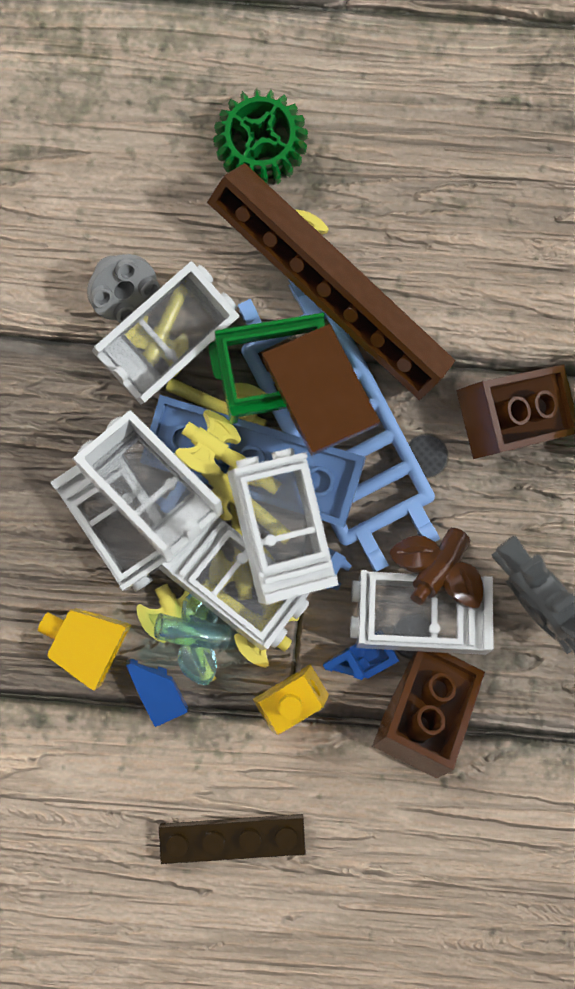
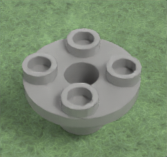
(121, 286)

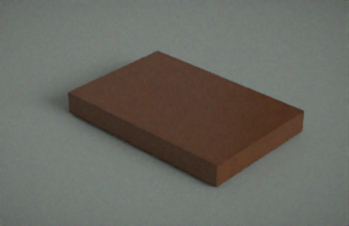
(320, 389)

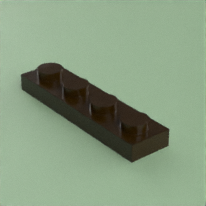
(232, 839)

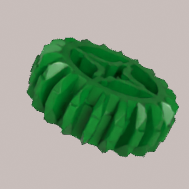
(241, 121)

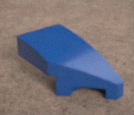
(361, 662)
(157, 692)

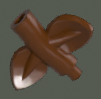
(440, 568)

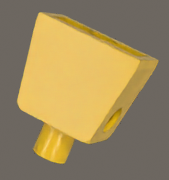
(84, 643)
(292, 700)

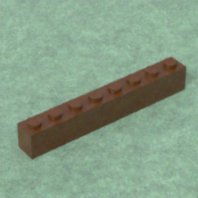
(330, 280)

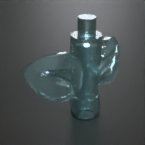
(198, 637)

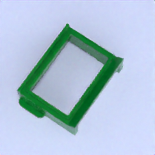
(251, 333)

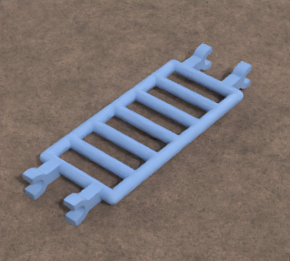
(409, 466)

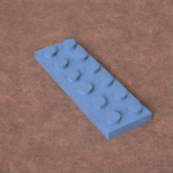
(332, 471)

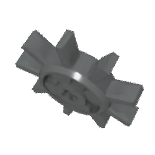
(539, 592)

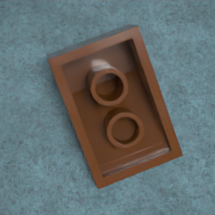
(517, 410)
(430, 712)

